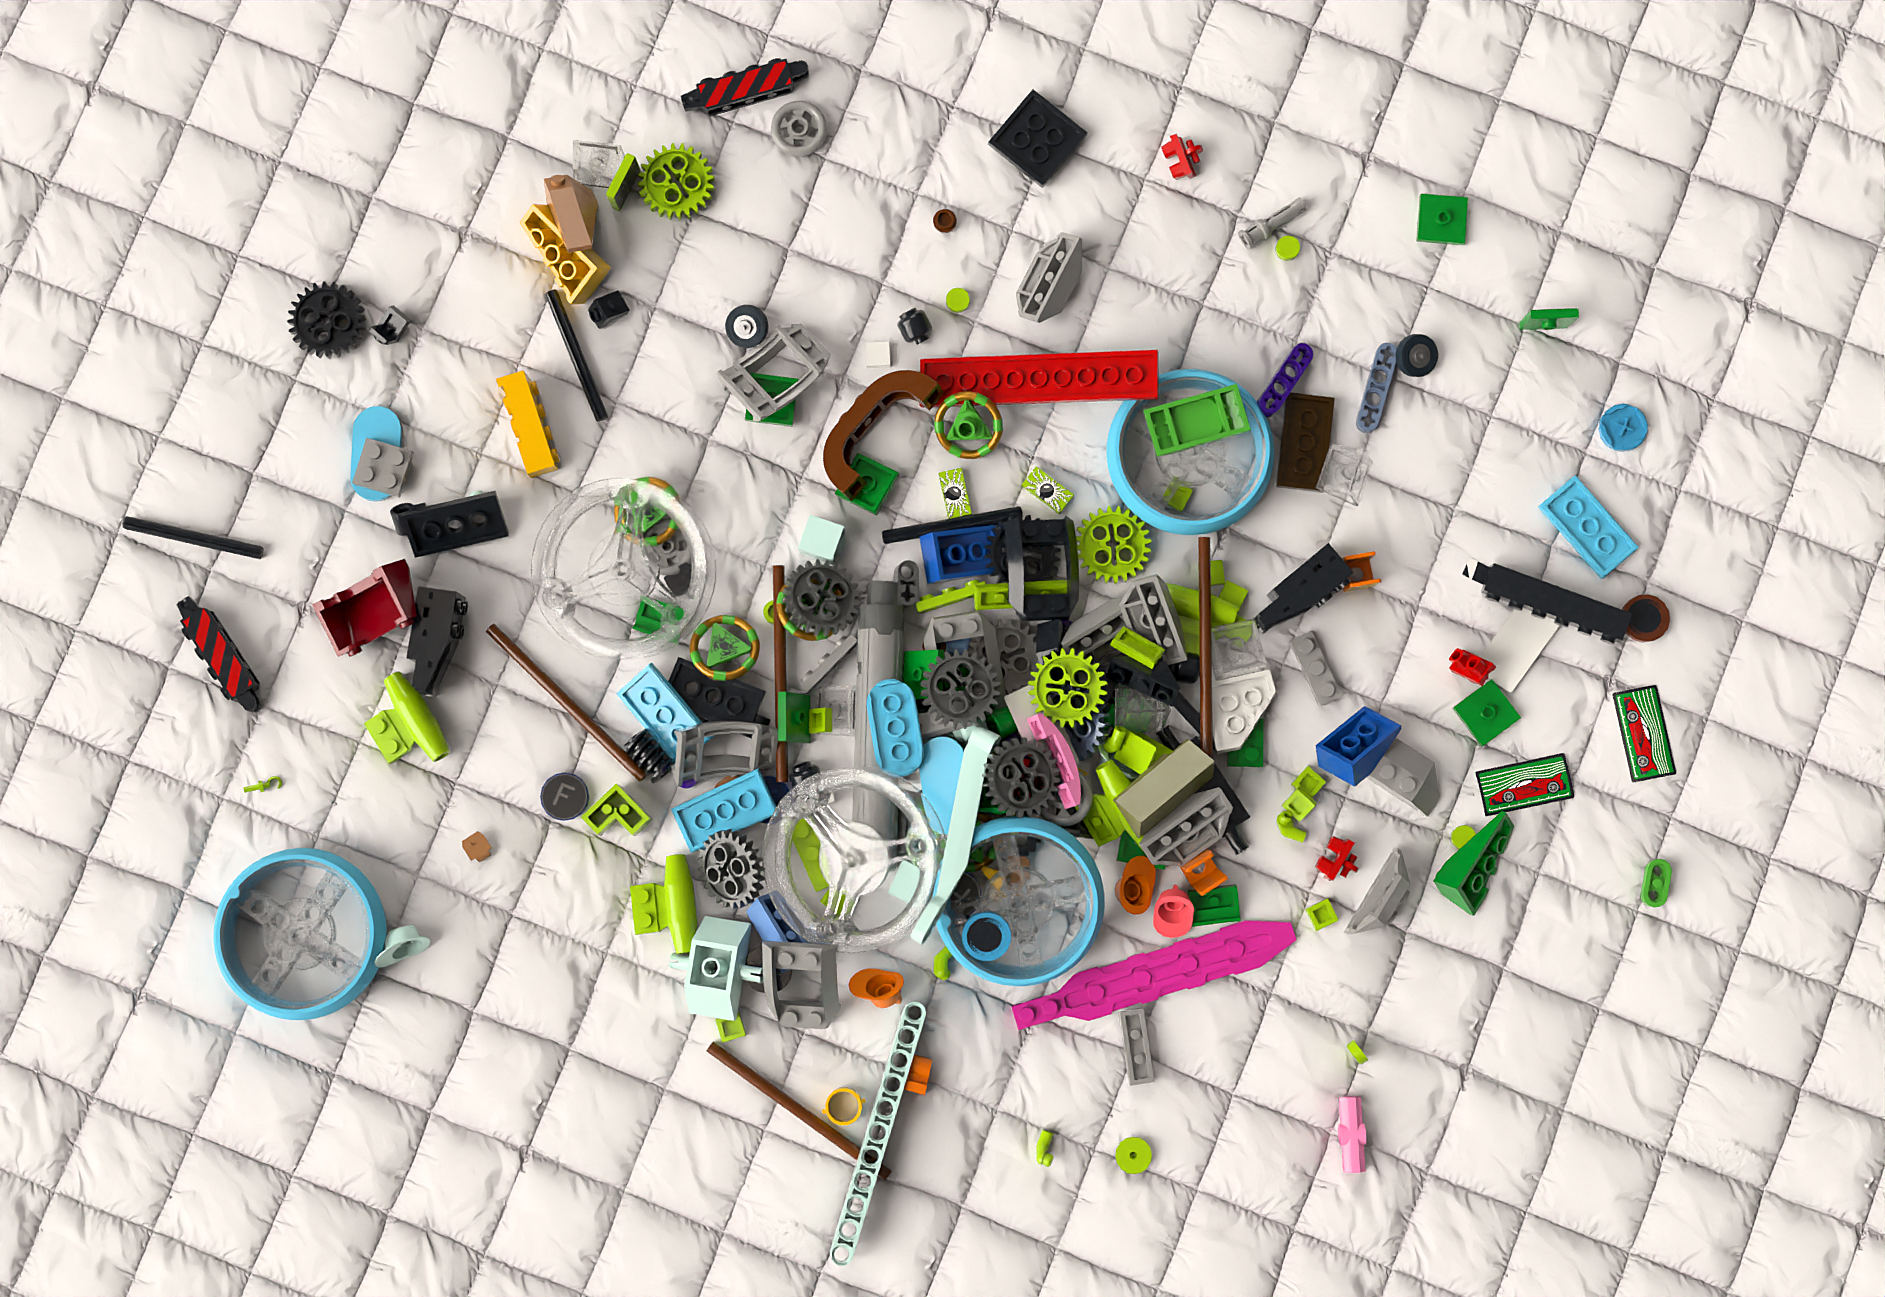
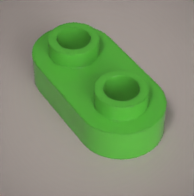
(1658, 884)

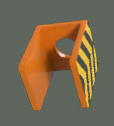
(1363, 562)

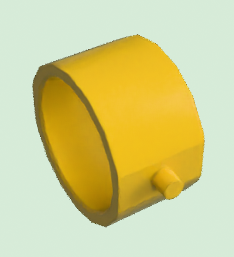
(846, 1122)

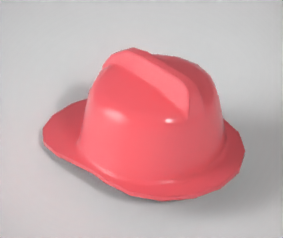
(1173, 913)

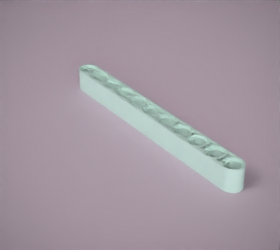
(878, 1145)

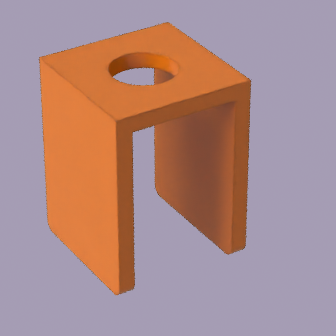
(1208, 878)

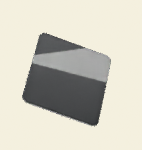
(1475, 571)

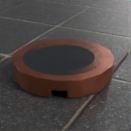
(1649, 618)

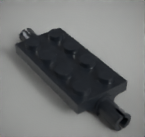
(1238, 812)

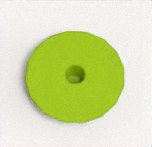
(1133, 1155)

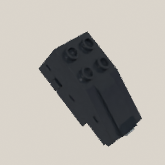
(1305, 588)
(435, 636)

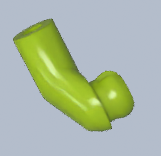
(1287, 828)
(940, 964)
(1042, 1147)

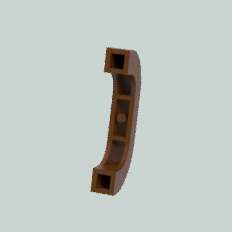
(862, 416)

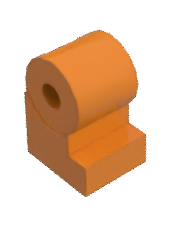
(918, 1074)

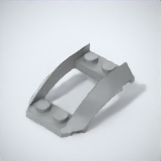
(751, 394)
(967, 626)
(689, 751)
(801, 957)

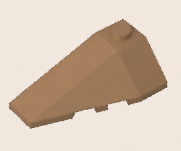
(573, 211)

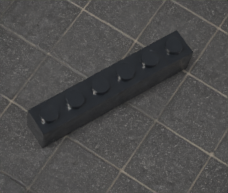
(1556, 603)

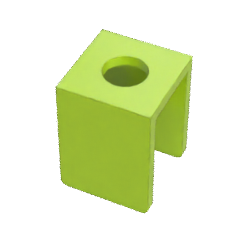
(1140, 751)

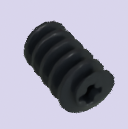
(649, 756)

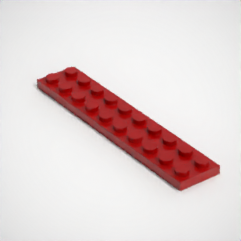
(1049, 377)

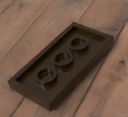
(1304, 441)

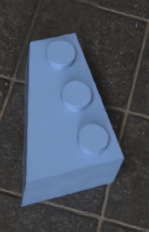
(770, 923)

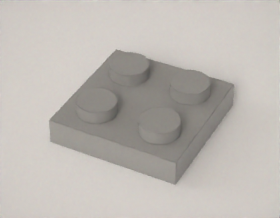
(383, 467)

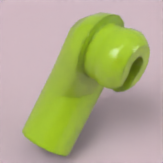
(1114, 743)

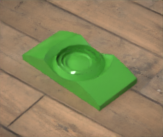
(1196, 420)

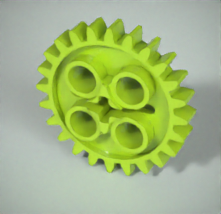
(694, 169)
(1134, 543)
(1071, 666)

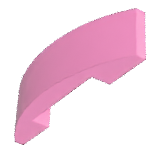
(1070, 789)

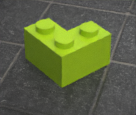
(615, 806)

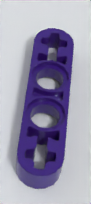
(1284, 379)

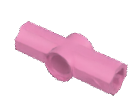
(1352, 1134)

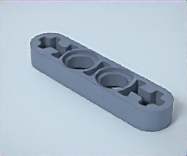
(1373, 386)

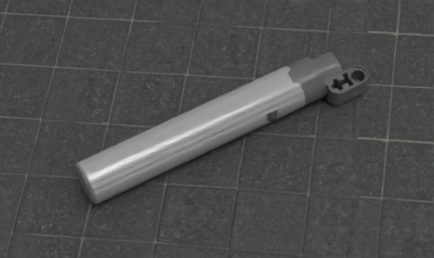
(879, 659)

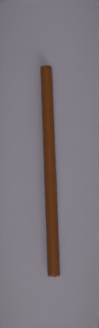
(1205, 645)
(779, 671)
(566, 702)
(792, 1106)

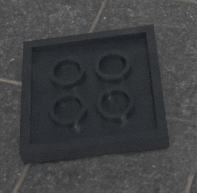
(1037, 138)

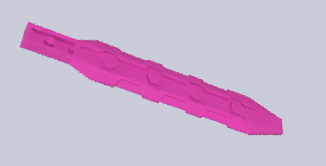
(1160, 972)

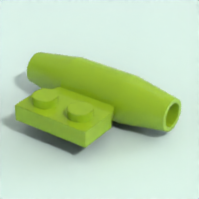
(1187, 607)
(407, 723)
(1104, 818)
(667, 905)

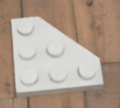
(1238, 707)

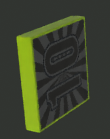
(623, 182)

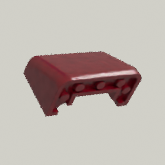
(368, 608)

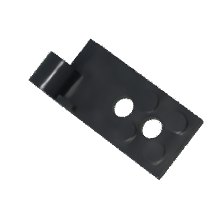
(429, 527)
(736, 699)

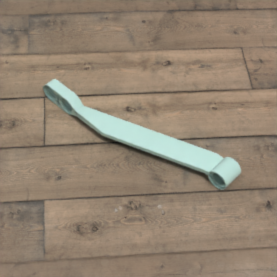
(961, 827)

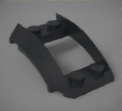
(1041, 533)

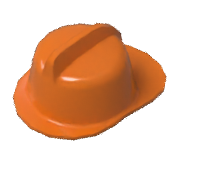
(1136, 885)
(878, 986)

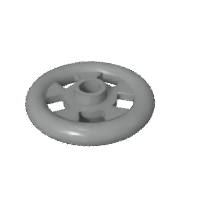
(810, 144)
(683, 556)
(1064, 818)

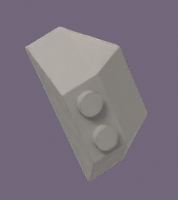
(1050, 278)
(1152, 614)
(1095, 633)
(1407, 777)
(1188, 829)
(1383, 896)

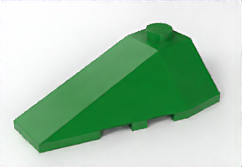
(1468, 870)

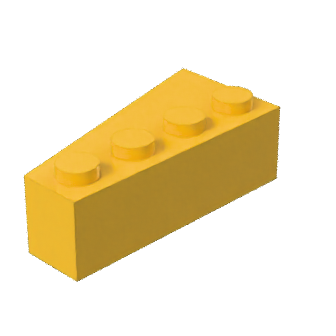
(576, 271)
(529, 423)

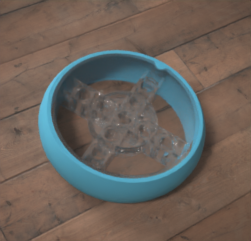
(1151, 509)
(1086, 887)
(244, 896)

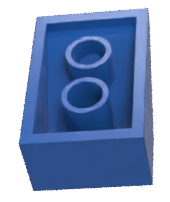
(956, 554)
(1357, 745)

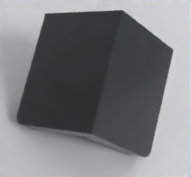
(679, 582)

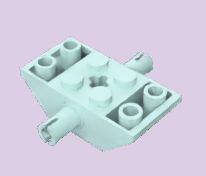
(711, 990)

